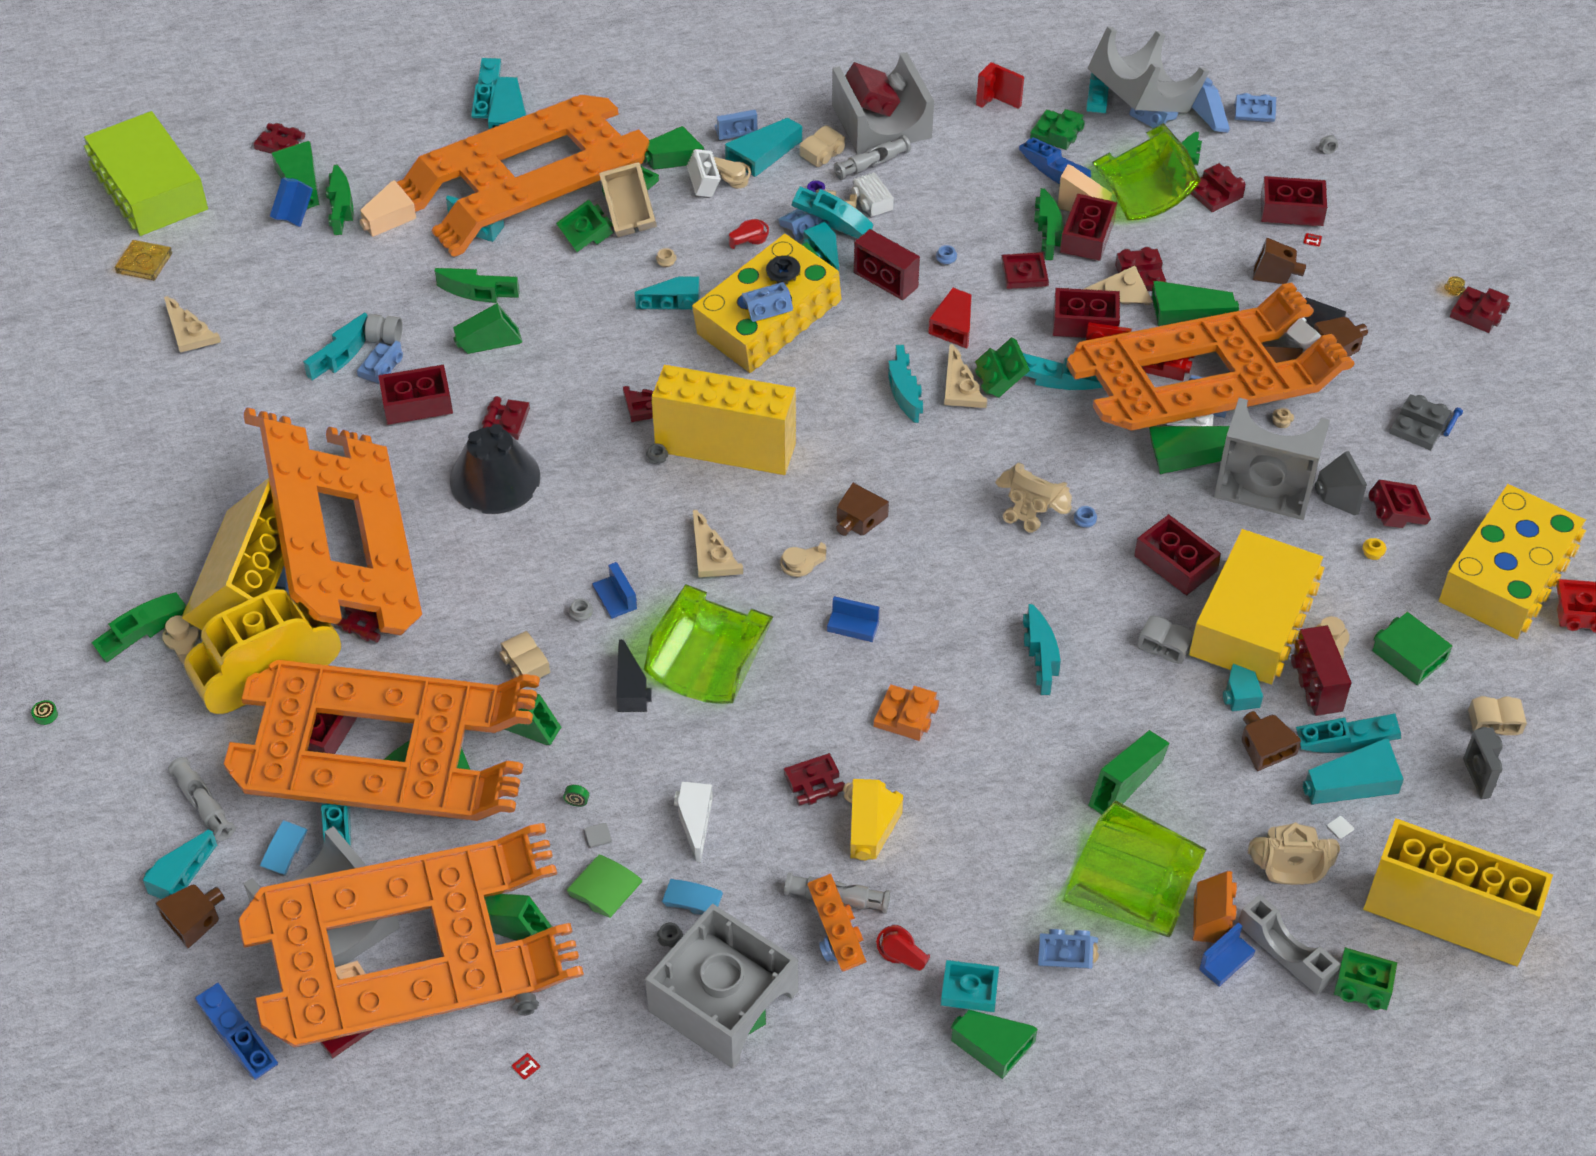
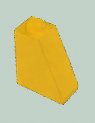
(873, 817)

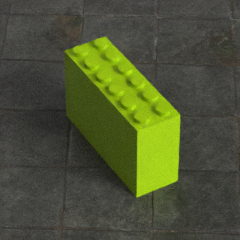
(145, 173)

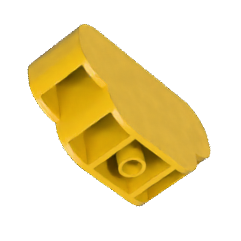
(249, 640)

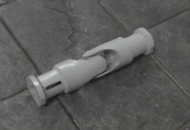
(860, 162)
(209, 808)
(854, 895)

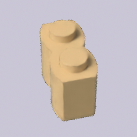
(822, 146)
(524, 656)
(1502, 714)

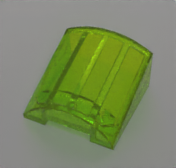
(1150, 175)
(704, 647)
(1134, 870)

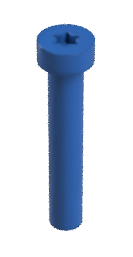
(1457, 412)

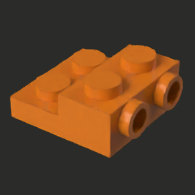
(907, 711)

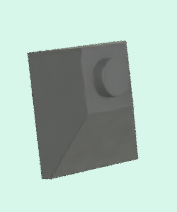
(1342, 484)

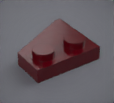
(638, 404)

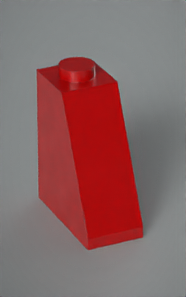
(952, 318)

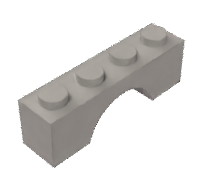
(1309, 965)

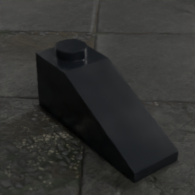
(631, 683)

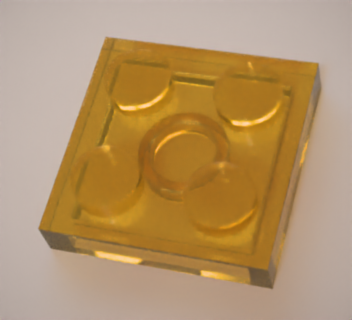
(143, 260)

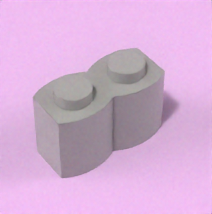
(1165, 639)

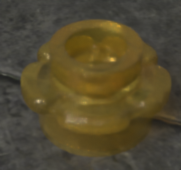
(1455, 286)

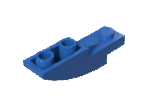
(1048, 159)
(236, 1032)

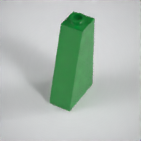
(298, 164)
(1183, 303)
(1187, 446)
(1128, 771)

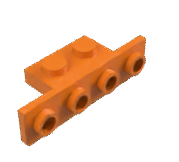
(837, 922)

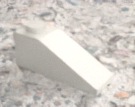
(694, 809)

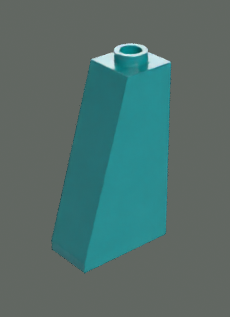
(506, 102)
(764, 145)
(1357, 775)

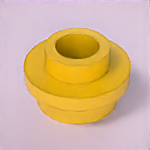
(1374, 548)

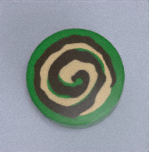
(44, 712)
(576, 795)

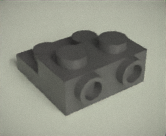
(1421, 421)
(1483, 760)

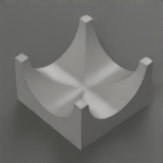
(1142, 78)
(1269, 468)

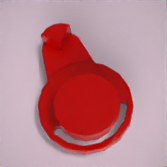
(749, 231)
(900, 947)

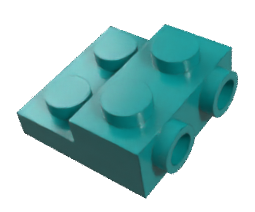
(970, 986)

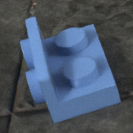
(1255, 107)
(1153, 118)
(736, 124)
(800, 221)
(768, 301)
(380, 361)
(1066, 950)

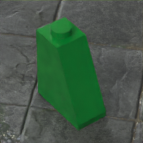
(671, 149)
(487, 331)
(543, 726)
(515, 916)
(993, 1040)

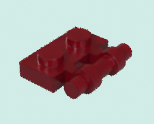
(274, 141)
(513, 415)
(354, 616)
(812, 773)

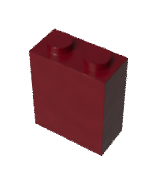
(872, 89)

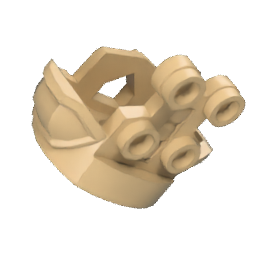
(1032, 496)
(1294, 854)

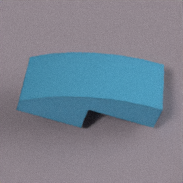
(283, 847)
(691, 896)

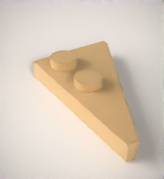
(1129, 284)
(188, 329)
(960, 385)
(711, 553)

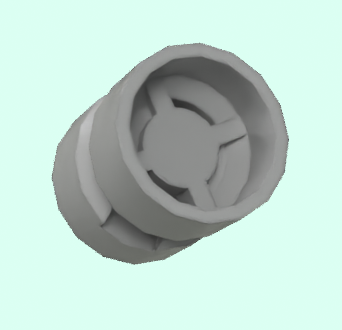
(380, 329)

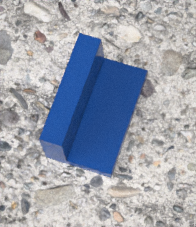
(291, 201)
(616, 592)
(853, 619)
(1226, 956)

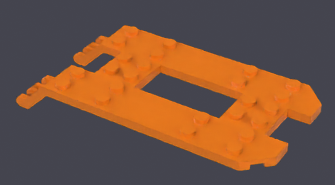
(497, 189)
(1238, 342)
(362, 476)
(423, 783)
(448, 882)

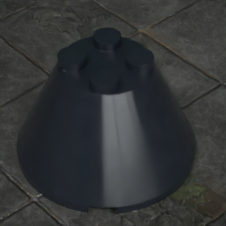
(494, 472)

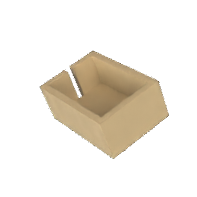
(628, 199)

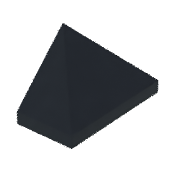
(1322, 312)

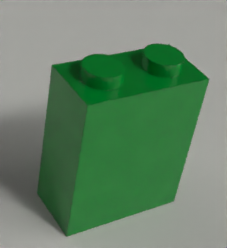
(1411, 648)

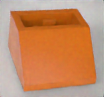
(1214, 907)

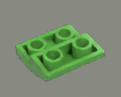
(604, 885)

